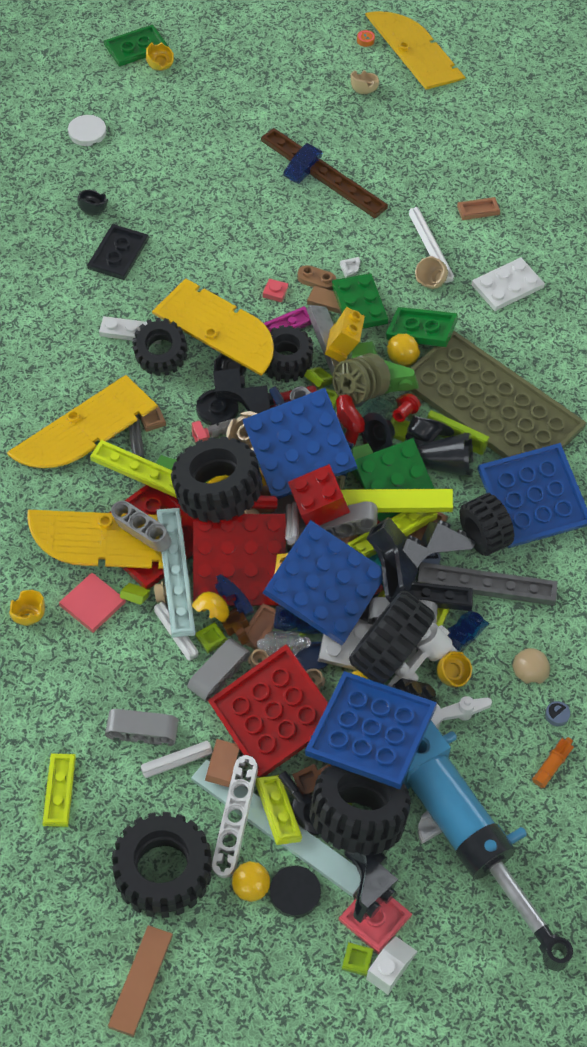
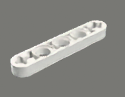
(238, 828)

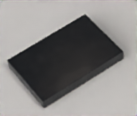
(118, 252)

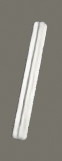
(428, 239)

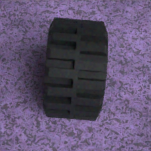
(160, 331)
(292, 365)
(487, 524)

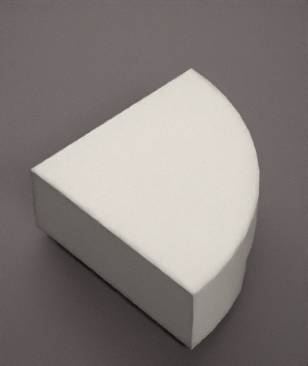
(350, 266)
(427, 828)

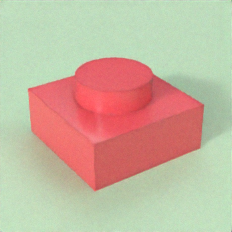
(275, 290)
(198, 432)

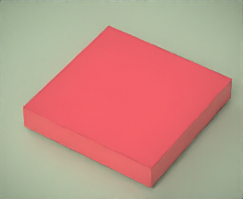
(92, 602)
(381, 927)

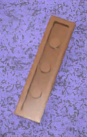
(140, 981)

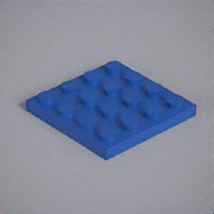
(298, 440)
(537, 493)
(325, 582)
(371, 729)

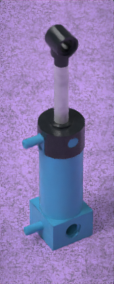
(473, 833)

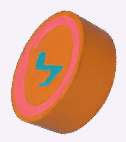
(365, 38)

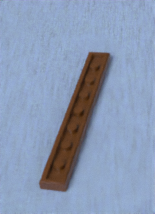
(328, 175)

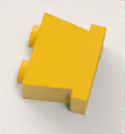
(344, 335)

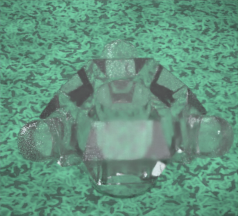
(277, 639)

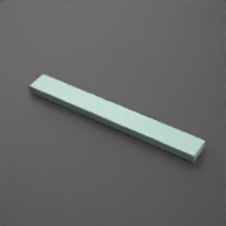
(309, 850)

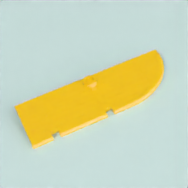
(414, 48)
(218, 326)
(80, 428)
(89, 536)

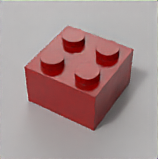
(319, 496)

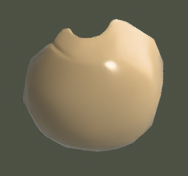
(364, 82)
(431, 272)
(531, 666)

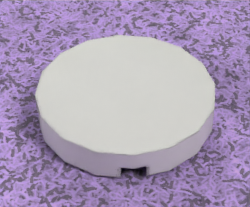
(87, 130)

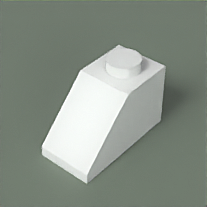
(390, 964)

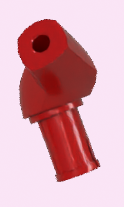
(406, 405)
(349, 418)

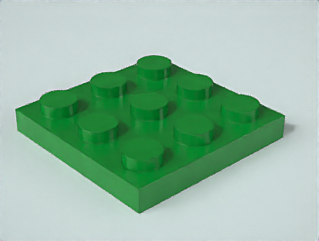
(393, 468)

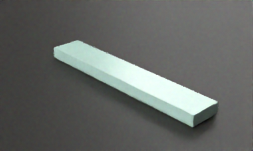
(176, 575)

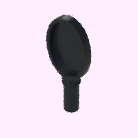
(300, 803)

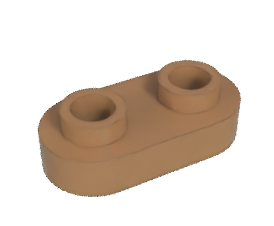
(314, 276)

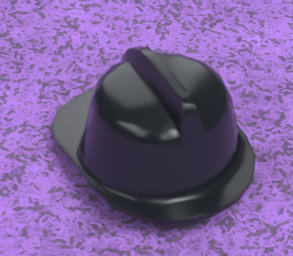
(426, 430)
(377, 432)

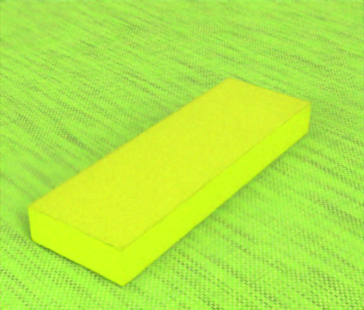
(59, 790)
(278, 810)

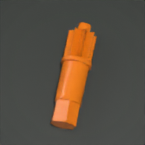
(553, 762)

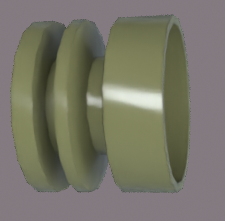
(362, 377)

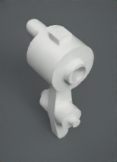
(433, 645)
(461, 710)

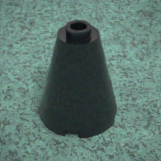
(449, 454)

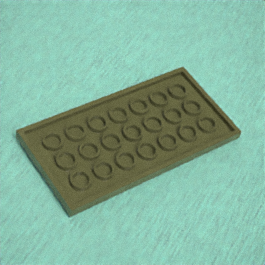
(492, 399)

